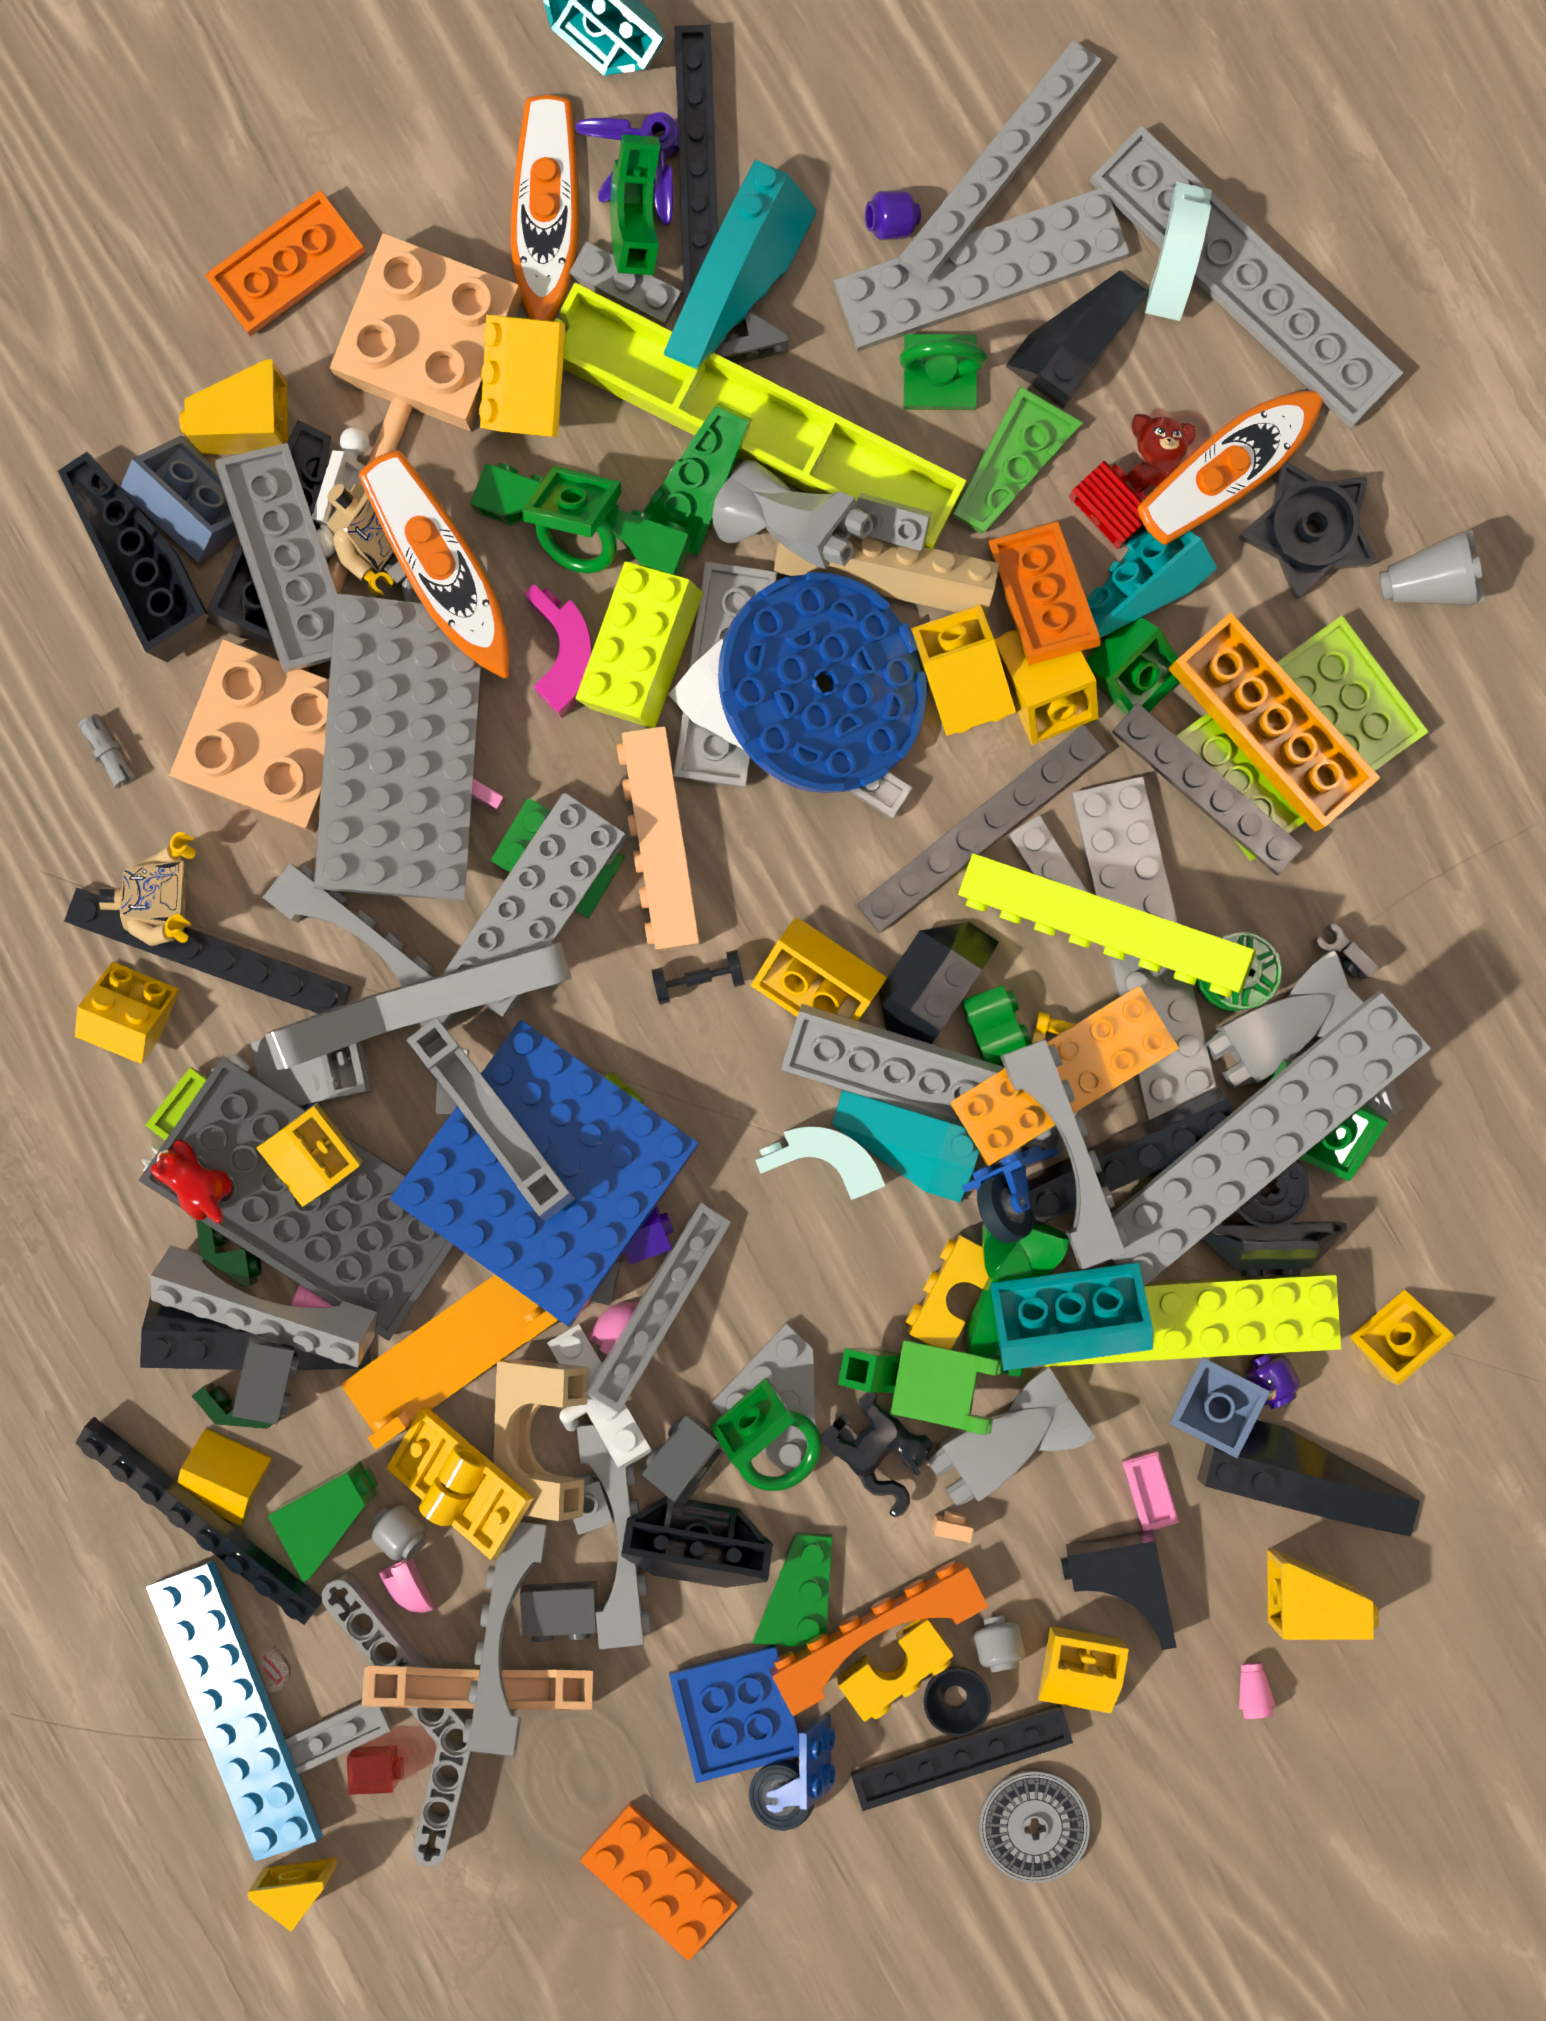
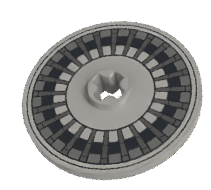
(1011, 1808)

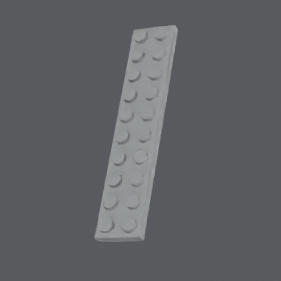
(1253, 283)
(1130, 870)
(1267, 1134)

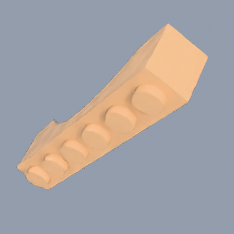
(451, 1687)

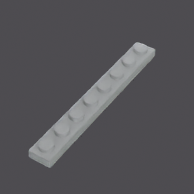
(1000, 161)

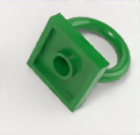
(941, 371)
(575, 505)
(755, 1424)

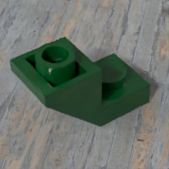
(235, 1263)
(217, 1406)

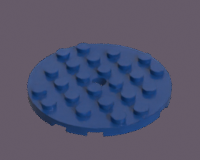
(772, 694)

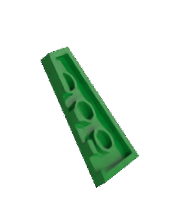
(699, 474)

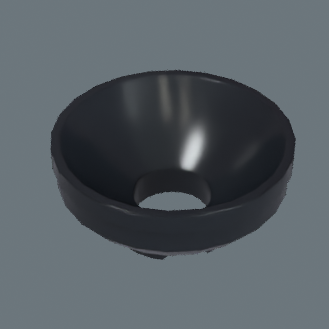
(957, 1719)

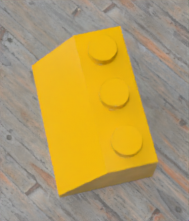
(522, 375)
(816, 973)

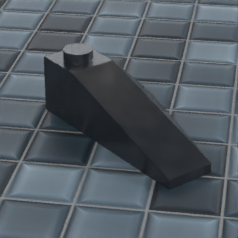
(1070, 344)

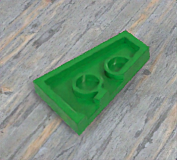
(801, 1594)

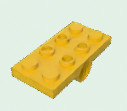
(459, 1484)

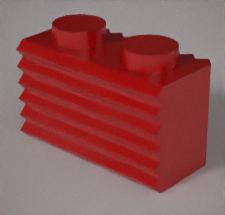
(1109, 503)

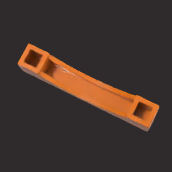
(805, 1674)

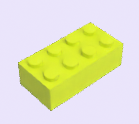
(639, 644)

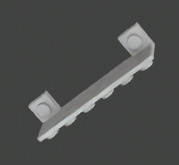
(542, 888)

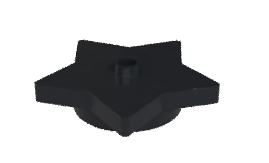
(1332, 511)

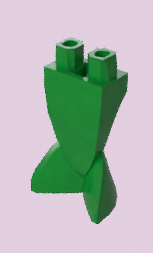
(1026, 1258)

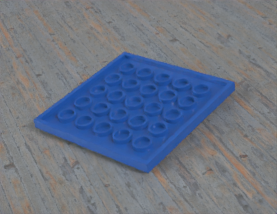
(596, 1139)

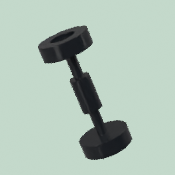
(697, 977)

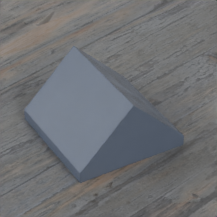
(1219, 1407)

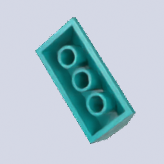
(1072, 1316)

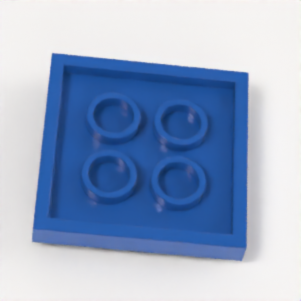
(734, 1714)

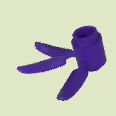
(669, 144)

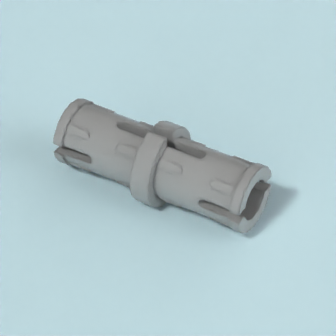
(106, 751)

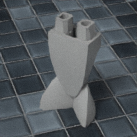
(805, 523)
(1284, 1027)
(1037, 1420)

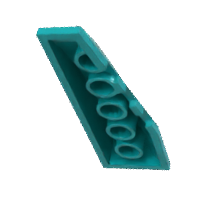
(743, 261)

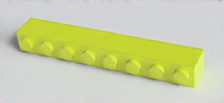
(1107, 923)

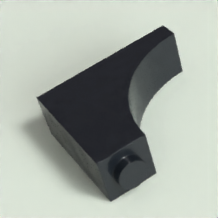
(1127, 1569)

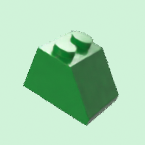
(1134, 666)

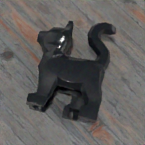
(869, 1448)

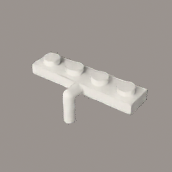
(616, 1430)

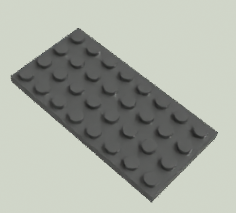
(340, 1245)

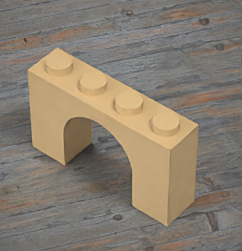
(520, 1392)

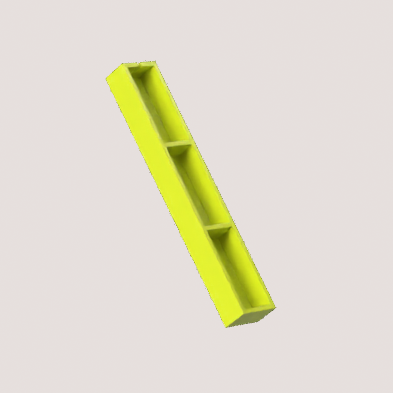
(786, 431)

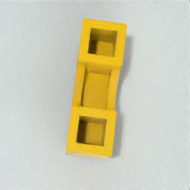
(932, 1319)
(873, 1690)

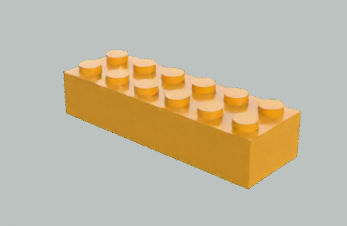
(1273, 723)

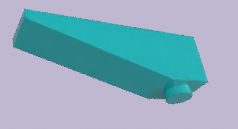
(1149, 578)
(919, 1147)

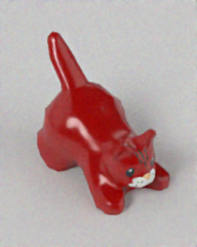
(196, 1187)

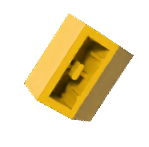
(125, 1012)
(310, 1154)
(1083, 1669)

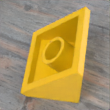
(1401, 1338)
(224, 1475)
(291, 1889)

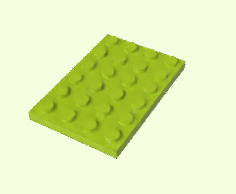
(1347, 689)

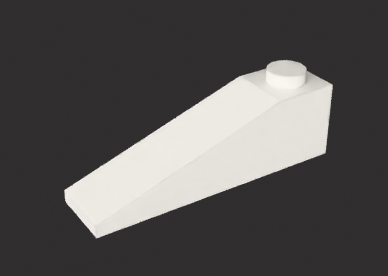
(700, 698)

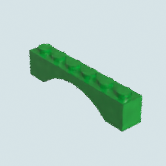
(504, 494)

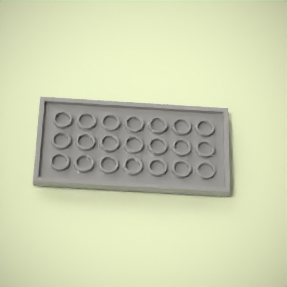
(396, 754)

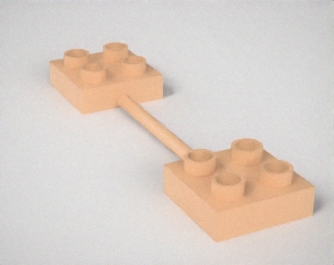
(422, 348)

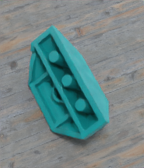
(607, 33)

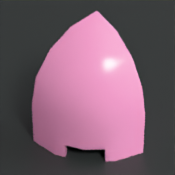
(610, 1325)
(407, 1586)

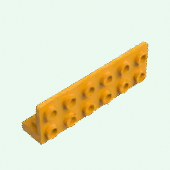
(1094, 1060)
(443, 1356)

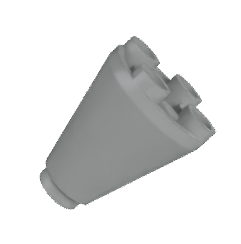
(1437, 574)

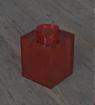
(374, 1770)

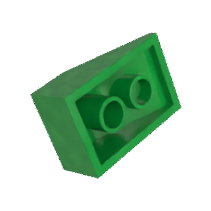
(520, 835)
(1346, 1145)

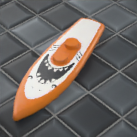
(545, 205)
(1230, 465)
(437, 561)

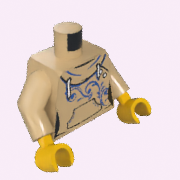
(359, 536)
(154, 894)

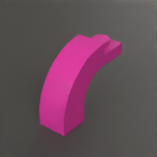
(563, 680)

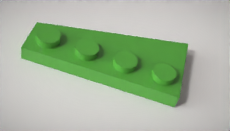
(1018, 450)

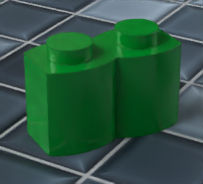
(994, 1023)

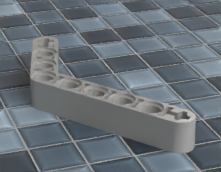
(417, 1003)
(437, 1725)

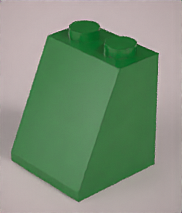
(322, 1516)

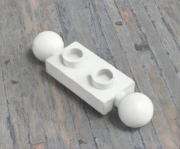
(344, 470)

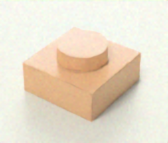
(953, 1526)

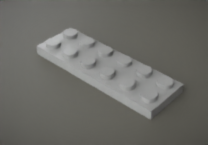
(282, 553)
(701, 753)

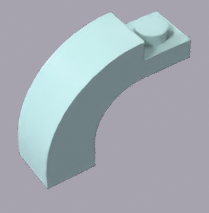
(1179, 251)
(842, 1152)

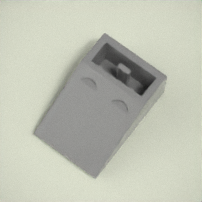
(319, 1079)

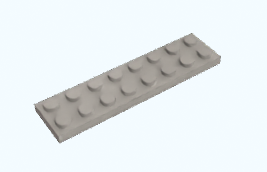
(984, 269)
(889, 1067)

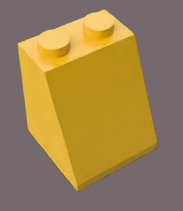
(239, 412)
(964, 670)
(1048, 694)
(1315, 1604)

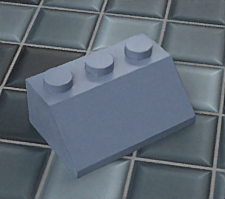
(182, 497)

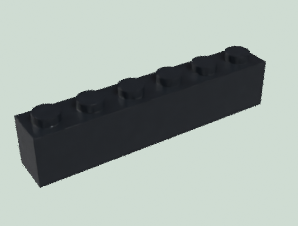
(1130, 1154)

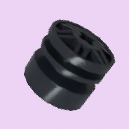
(1282, 1206)

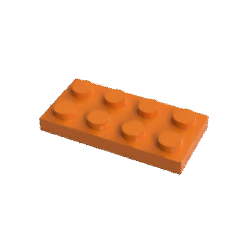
(285, 263)
(1044, 593)
(659, 1881)

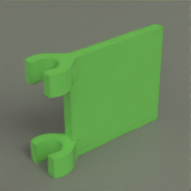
(940, 1386)

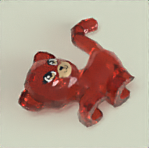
(1162, 445)

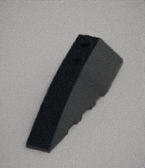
(138, 562)
(236, 601)
(189, 1342)
(1305, 1477)

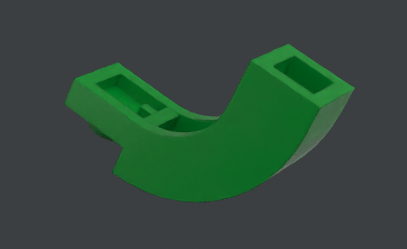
(631, 205)
(869, 1370)

